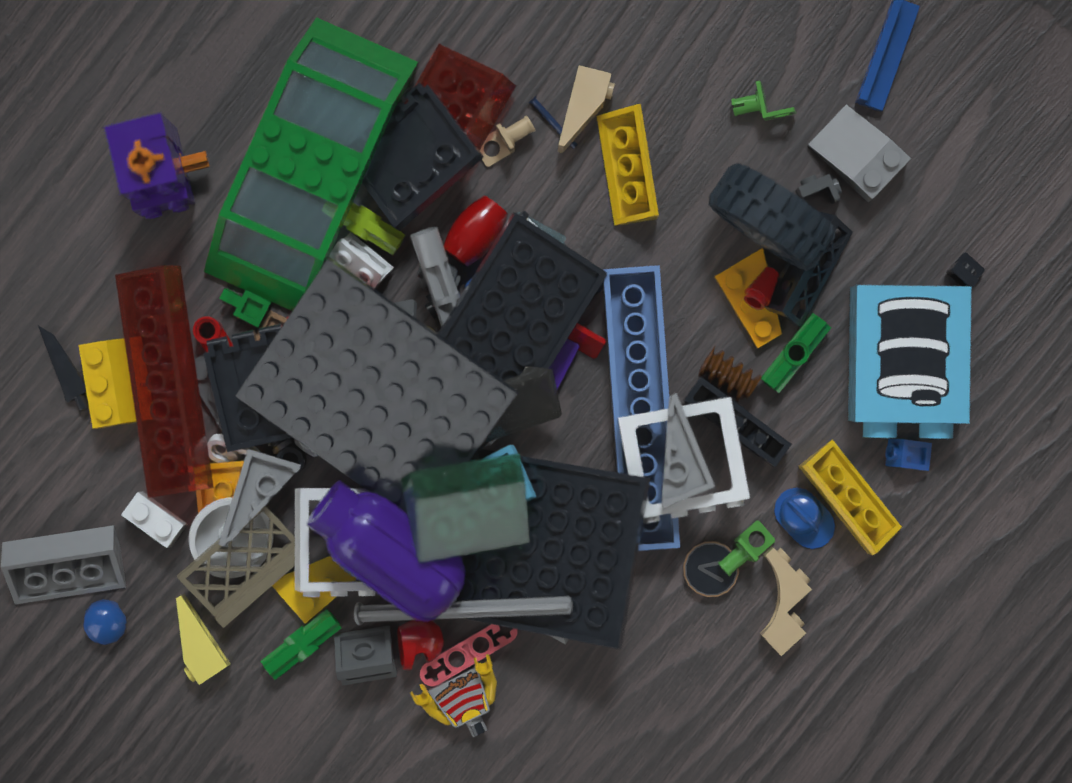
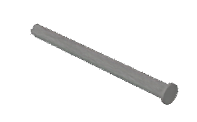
(471, 609)

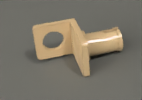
(506, 138)

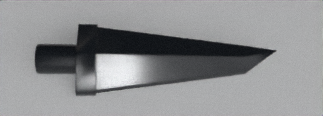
(68, 376)

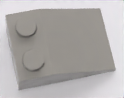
(859, 152)

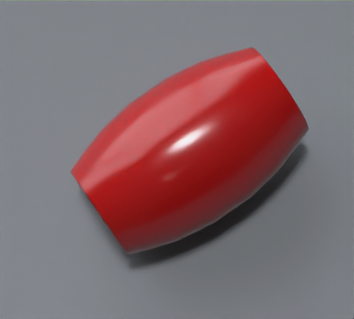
(475, 231)

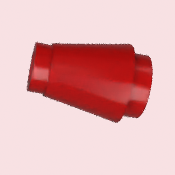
(760, 291)

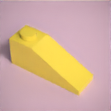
(199, 648)

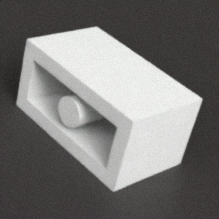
(154, 519)

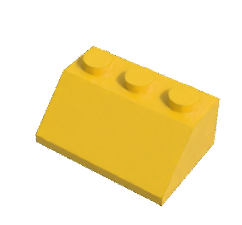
(107, 383)

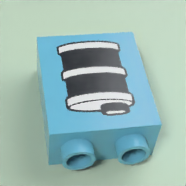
(909, 358)

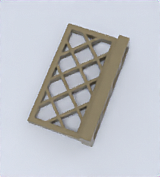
(255, 584)

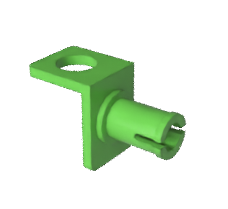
(758, 103)
(744, 550)

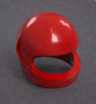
(417, 638)

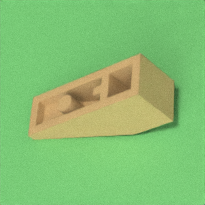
(586, 100)

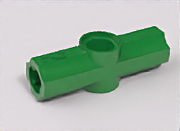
(807, 339)
(301, 644)

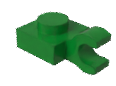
(250, 306)

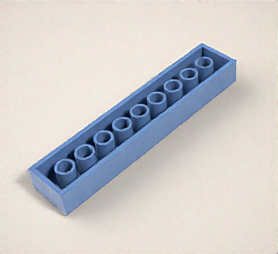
(640, 381)

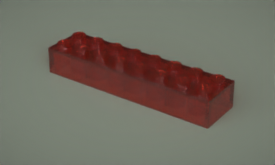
(164, 380)

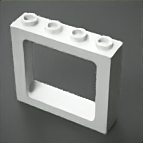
(704, 503)

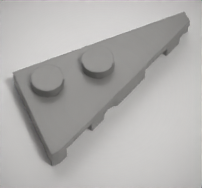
(684, 465)
(257, 483)

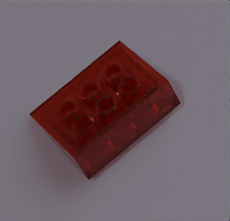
(468, 90)

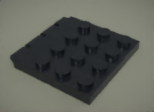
(418, 157)
(227, 372)

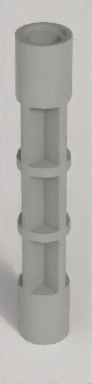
(436, 271)

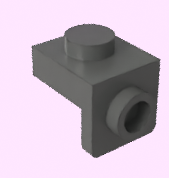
(812, 185)

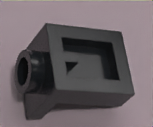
(965, 270)

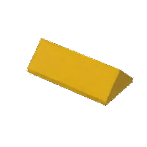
(627, 165)
(850, 497)

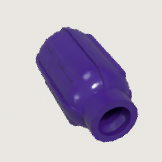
(378, 548)

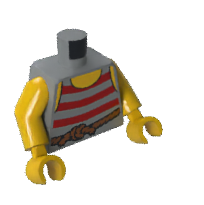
(462, 698)

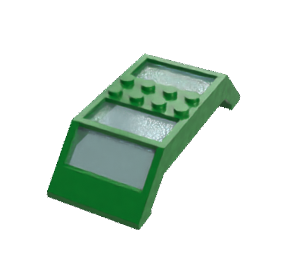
(306, 163)

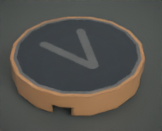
(703, 571)

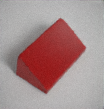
(588, 341)

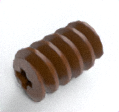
(729, 375)

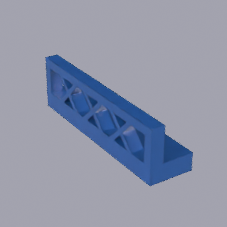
(887, 54)

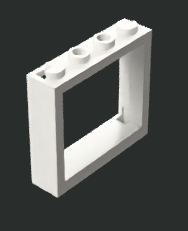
(302, 583)

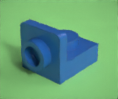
(908, 454)

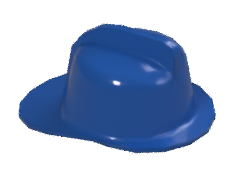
(804, 518)

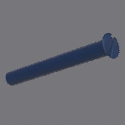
(549, 118)

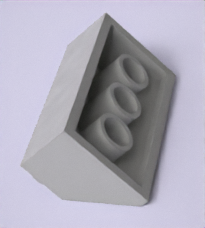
(63, 564)

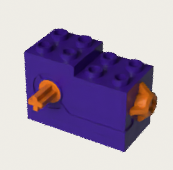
(152, 165)

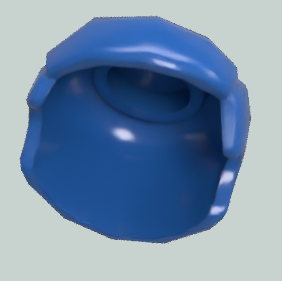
(104, 622)

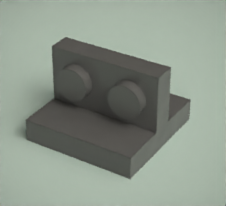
(364, 655)

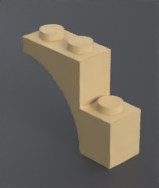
(792, 586)

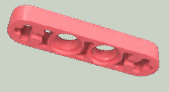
(469, 653)

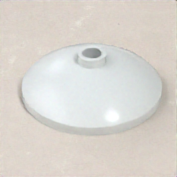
(208, 529)

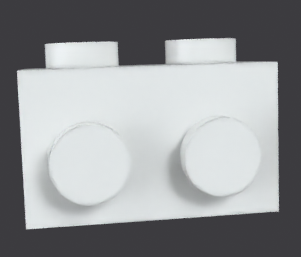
(361, 260)

